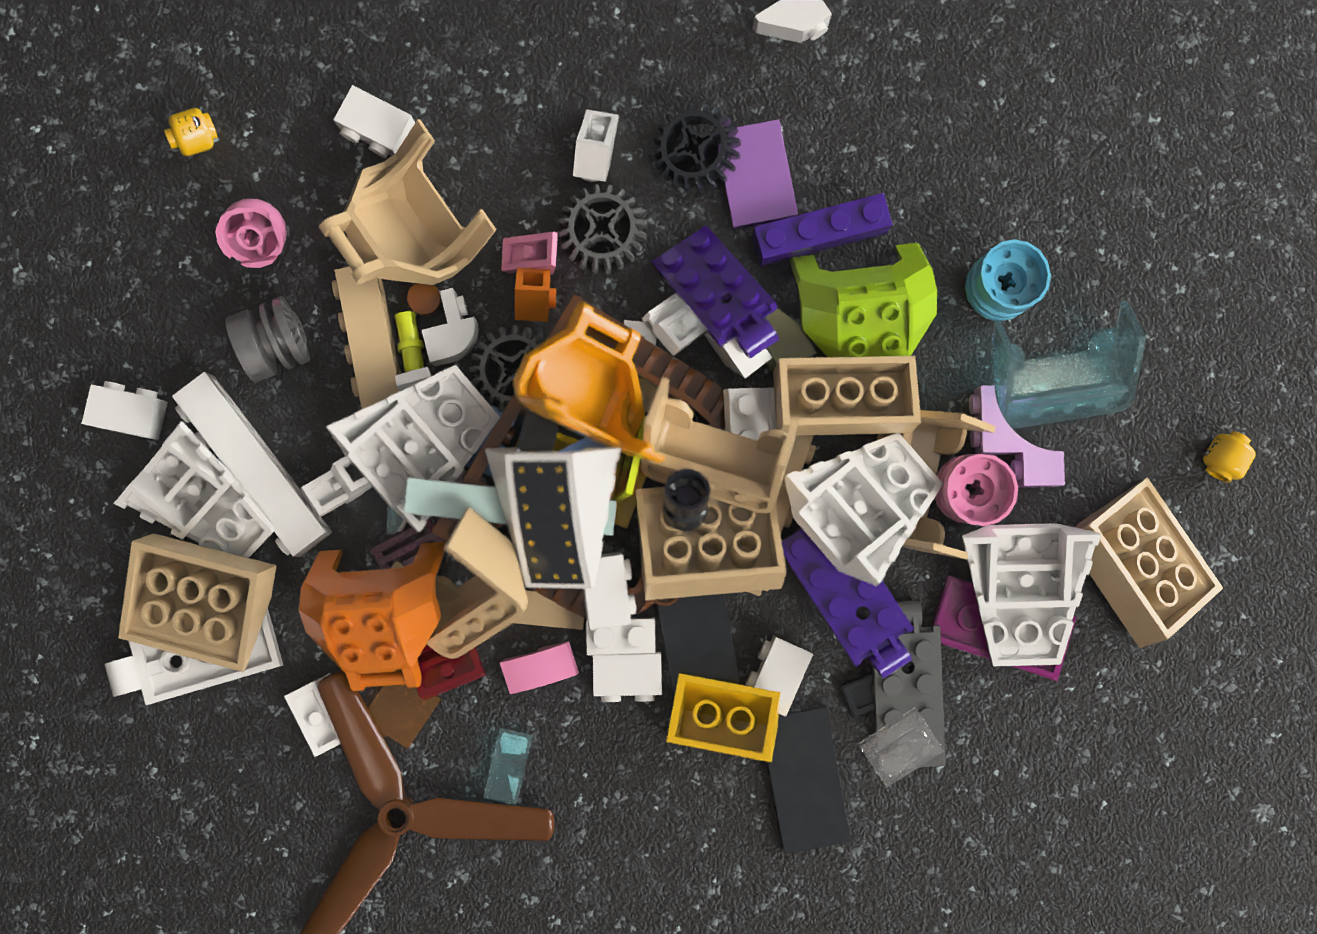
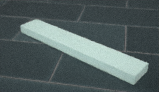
(453, 498)

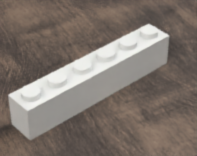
(251, 462)

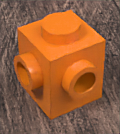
(533, 294)

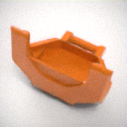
(373, 617)

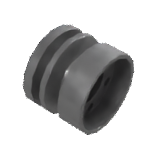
(261, 342)

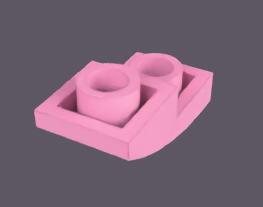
(539, 667)

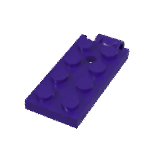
(708, 275)
(839, 597)

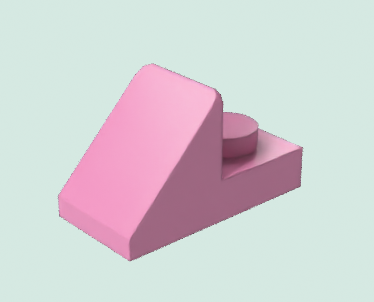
(529, 251)

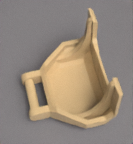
(403, 223)

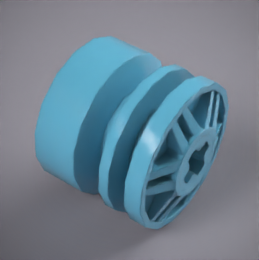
(1024, 277)

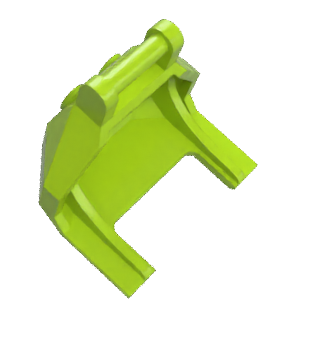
(870, 308)

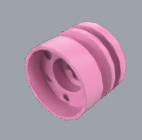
(994, 487)

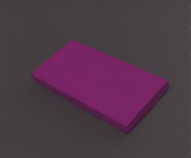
(963, 627)

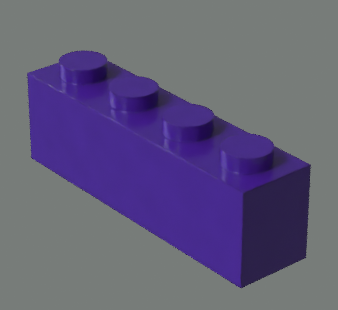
(822, 229)

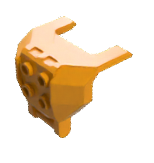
(588, 384)

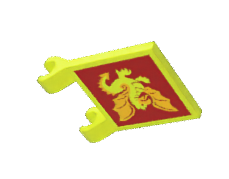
(628, 471)

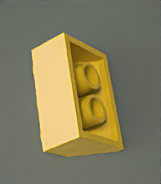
(724, 717)

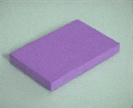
(761, 184)

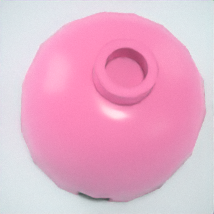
(251, 232)

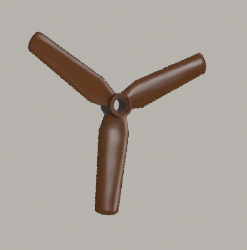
(383, 786)

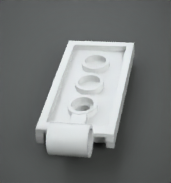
(159, 680)

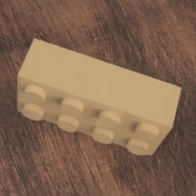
(847, 395)

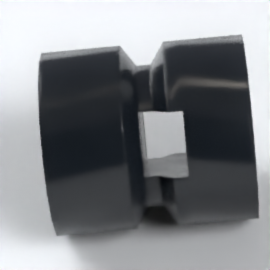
(686, 499)

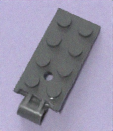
(918, 688)

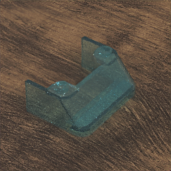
(1069, 384)

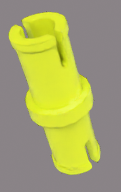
(409, 340)

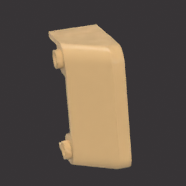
(934, 436)
(736, 467)
(488, 599)

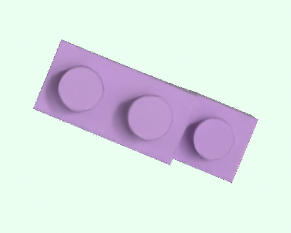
(1032, 464)

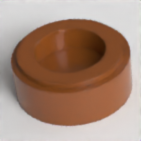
(424, 299)

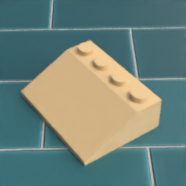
(724, 555)
(1148, 565)
(195, 600)

